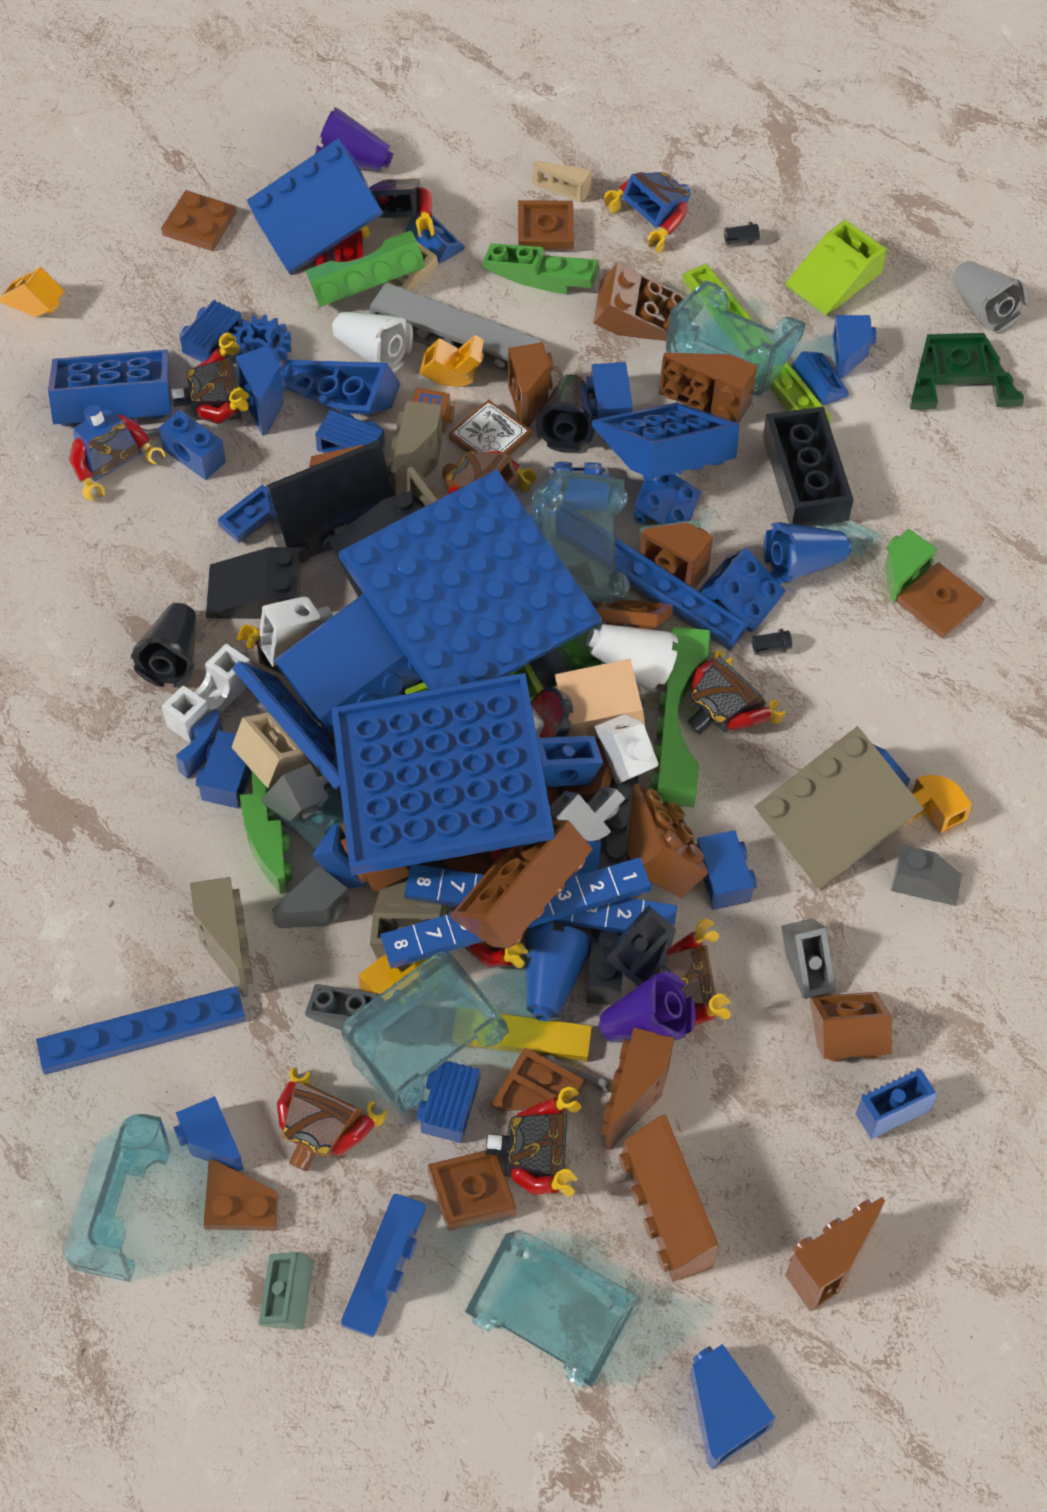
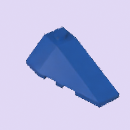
(343, 384)

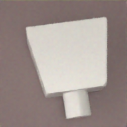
(288, 623)
(627, 748)

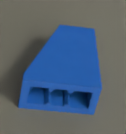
(726, 1405)

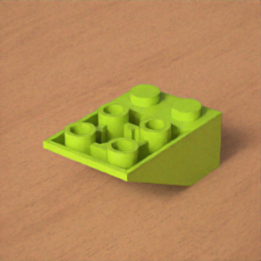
(837, 268)

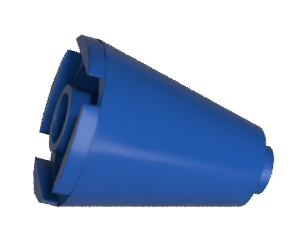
(803, 550)
(552, 967)

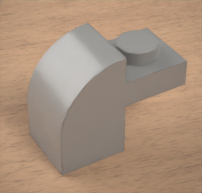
(590, 816)

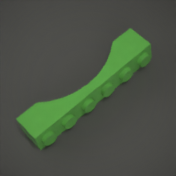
(677, 766)

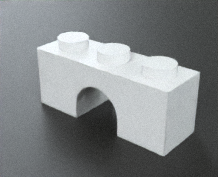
(216, 692)

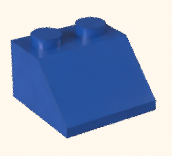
(262, 380)

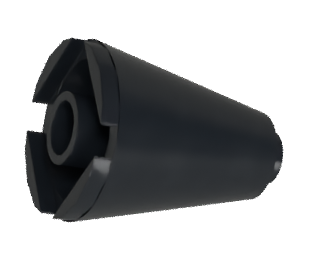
(566, 416)
(167, 647)

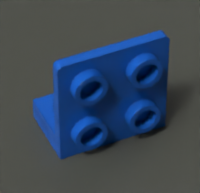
(744, 587)

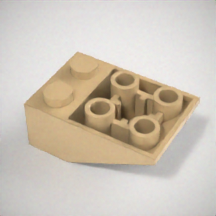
(268, 749)

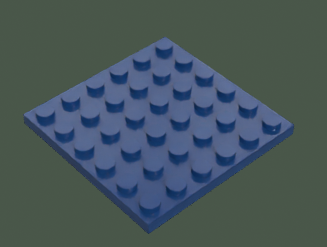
(470, 586)
(440, 774)

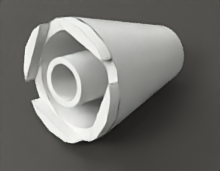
(375, 336)
(648, 650)

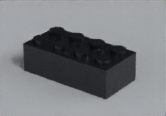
(807, 467)

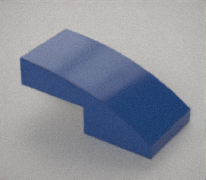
(194, 754)

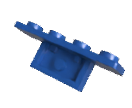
(383, 1265)

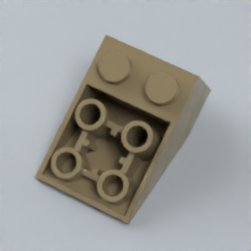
(416, 444)
(395, 912)
(222, 928)

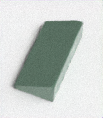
(286, 1291)

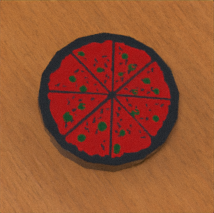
(554, 708)

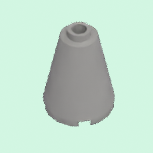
(990, 295)

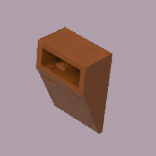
(634, 304)
(709, 383)
(664, 843)
(636, 1082)
(823, 1264)

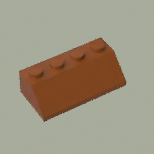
(521, 886)
(669, 1200)

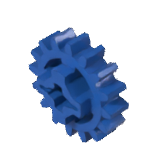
(263, 333)

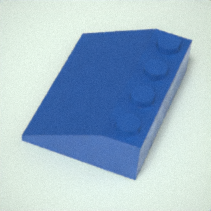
(315, 206)
(122, 382)
(669, 439)
(346, 663)

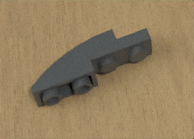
(336, 1004)

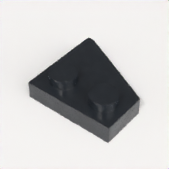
(642, 946)

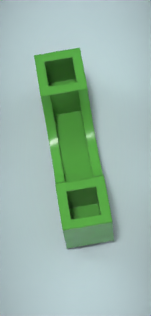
(342, 279)

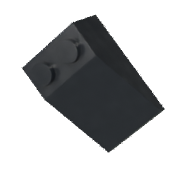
(252, 580)

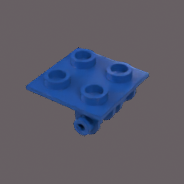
(666, 500)

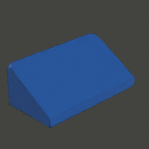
(442, 243)
(819, 377)
(334, 859)

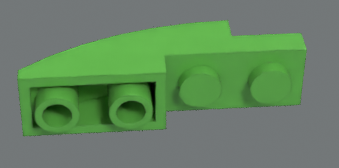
(534, 269)
(266, 836)

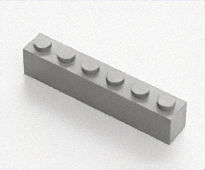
(436, 320)

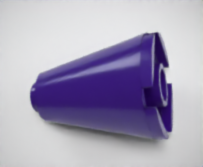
(366, 147)
(653, 1006)

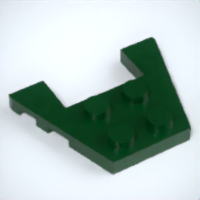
(961, 360)

